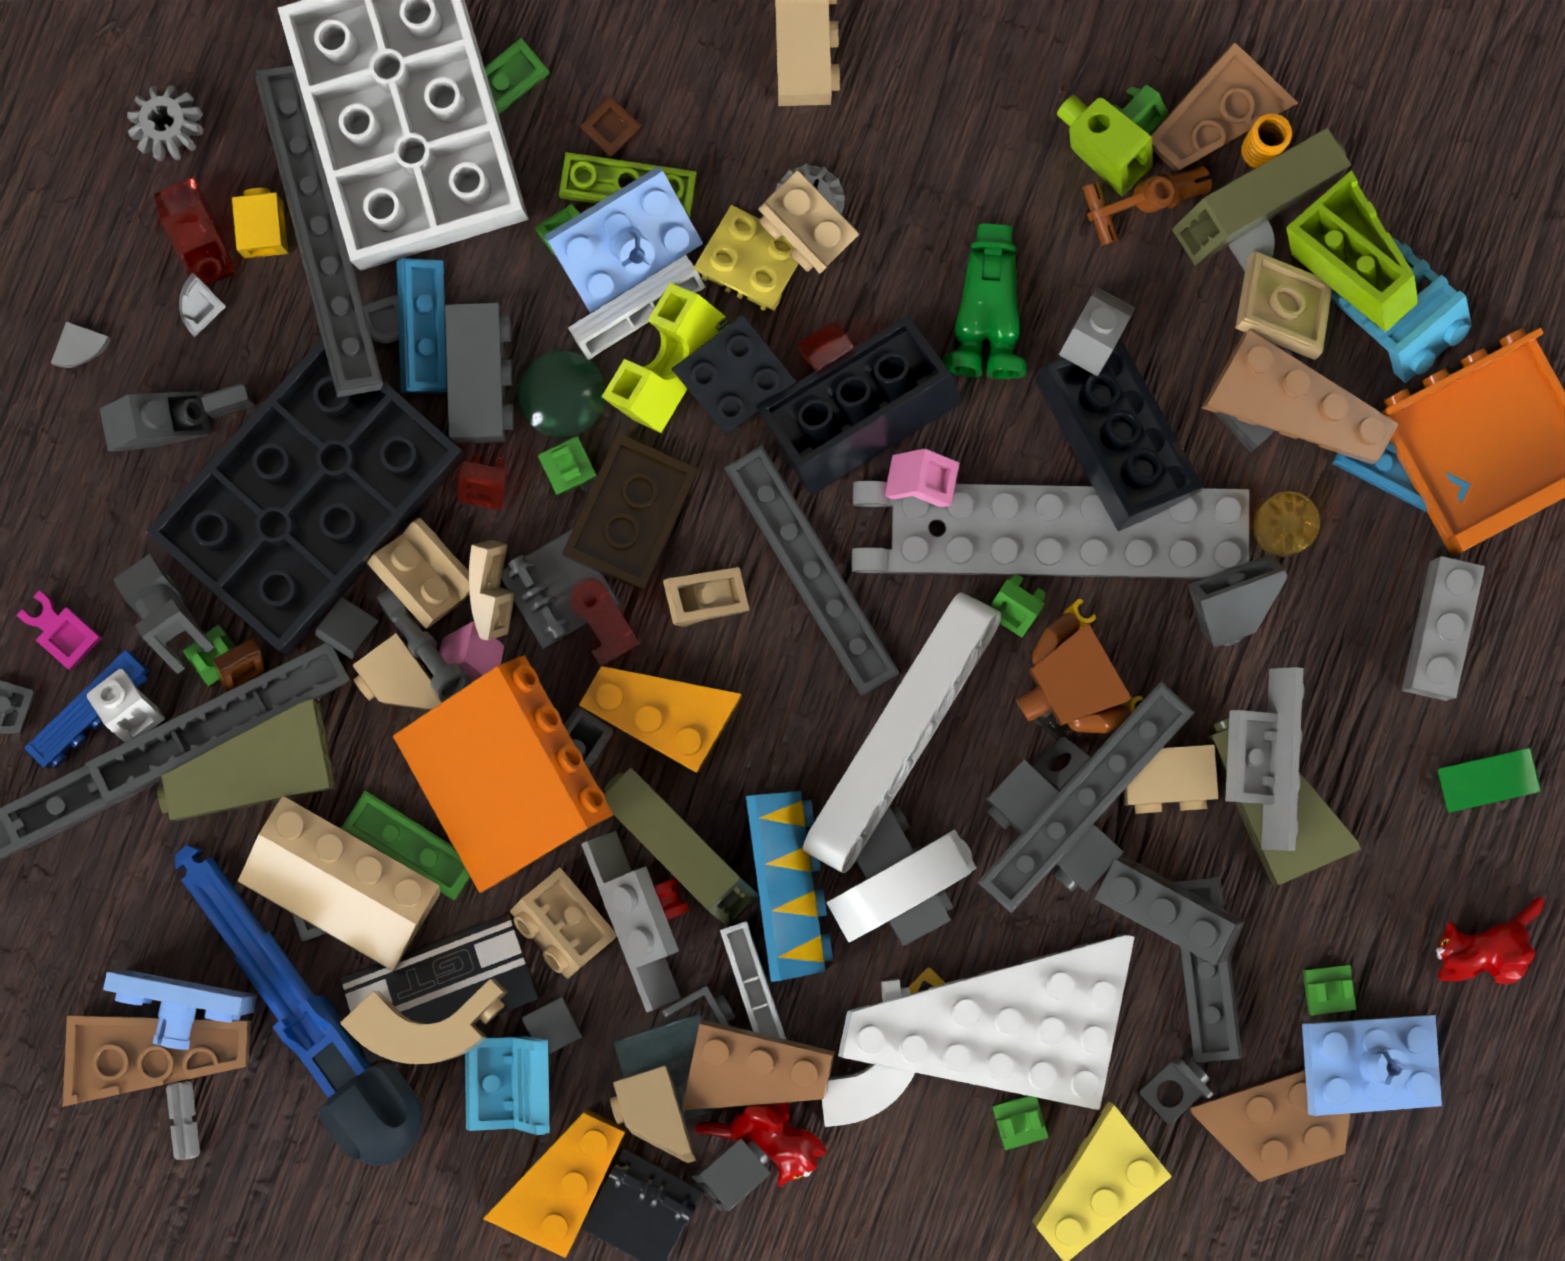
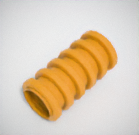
(1272, 127)

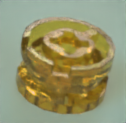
(1286, 524)

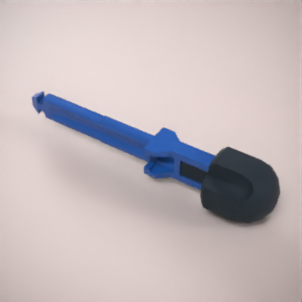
(367, 1106)

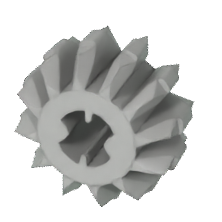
(157, 108)

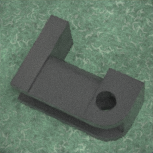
(161, 607)

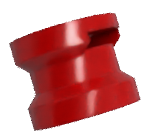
(670, 899)

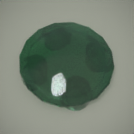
(562, 394)

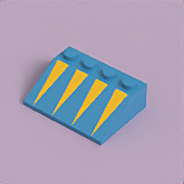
(786, 885)

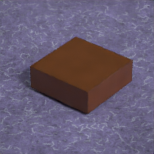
(611, 127)
(239, 665)

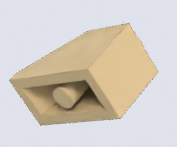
(395, 676)
(653, 1112)

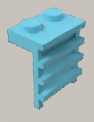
(1427, 329)
(508, 1085)

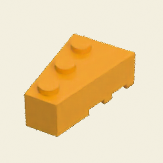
(561, 1186)

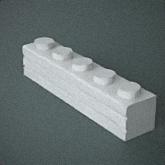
(632, 308)
(751, 980)

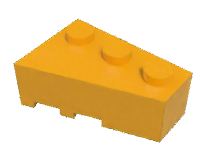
(662, 713)

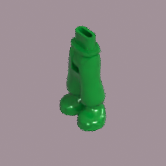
(989, 309)

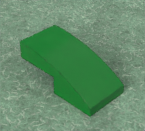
(1489, 780)

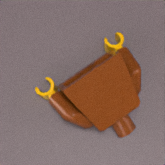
(1076, 678)

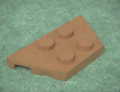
(1271, 1127)

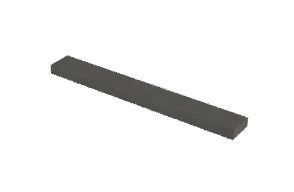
(319, 235)

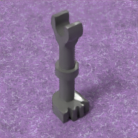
(447, 678)

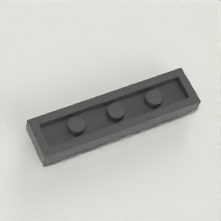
(1210, 992)

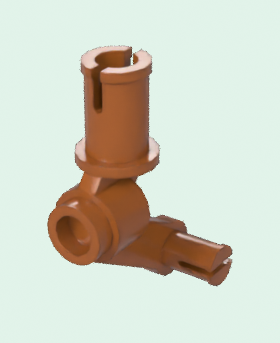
(1148, 196)

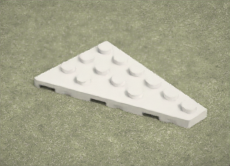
(1013, 1029)

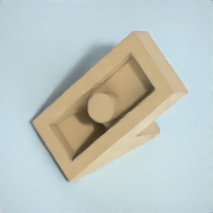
(705, 596)

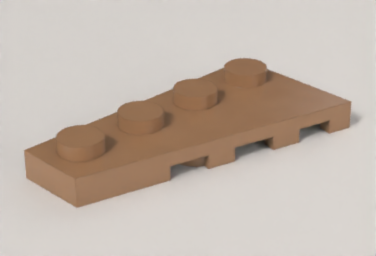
(118, 1056)

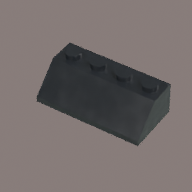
(860, 404)

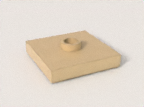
(1284, 305)

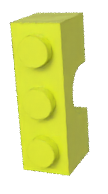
(654, 391)

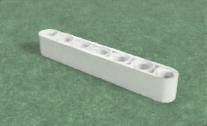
(902, 732)

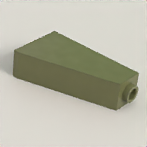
(1260, 195)
(257, 767)
(1320, 832)
(678, 847)

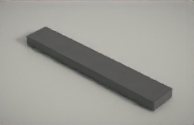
(811, 570)
(1085, 797)

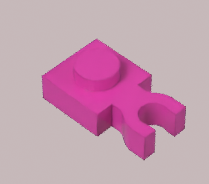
(63, 634)

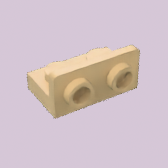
(807, 223)
(422, 573)
(562, 924)

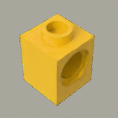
(259, 223)

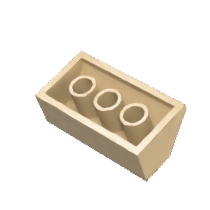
(338, 883)

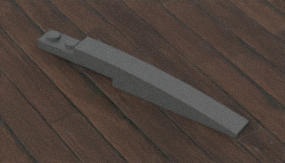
(149, 756)

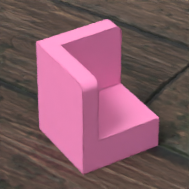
(922, 476)
(471, 652)

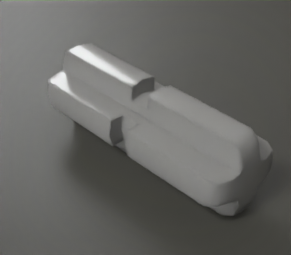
(184, 1131)

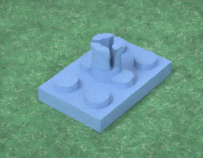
(624, 239)
(178, 1003)
(1371, 1065)

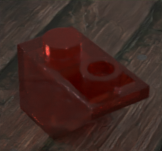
(194, 232)

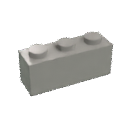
(1443, 628)

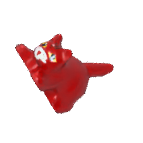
(1499, 950)
(770, 1129)

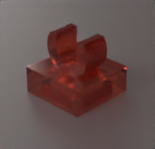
(825, 346)
(482, 484)

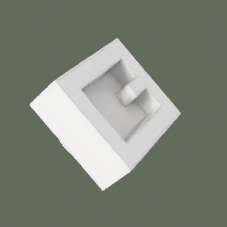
(124, 707)

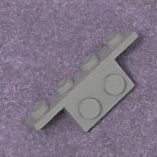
(1266, 758)
(636, 919)

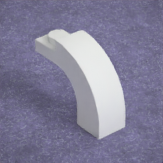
(902, 885)
(867, 1091)

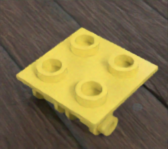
(748, 259)

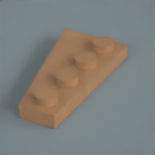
(1286, 395)

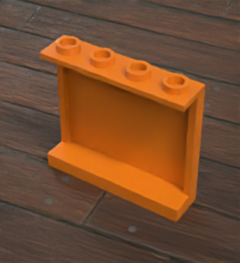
(1492, 427)
(502, 773)

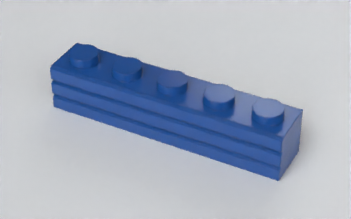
(79, 716)

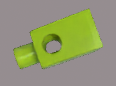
(1108, 142)

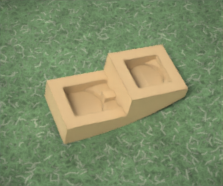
(489, 602)

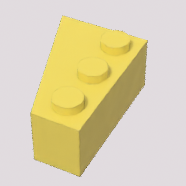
(1099, 1186)

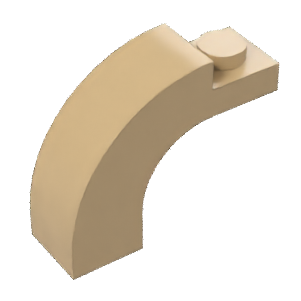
(397, 1038)

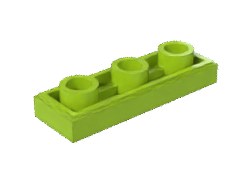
(596, 178)

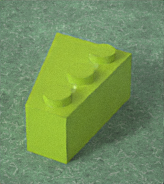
(1354, 254)

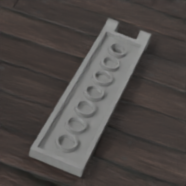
(1055, 534)

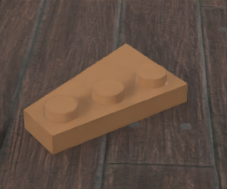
(1218, 109)
(753, 1069)

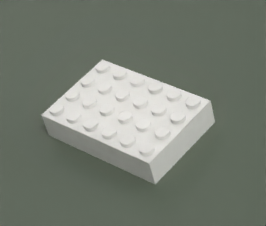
(402, 123)

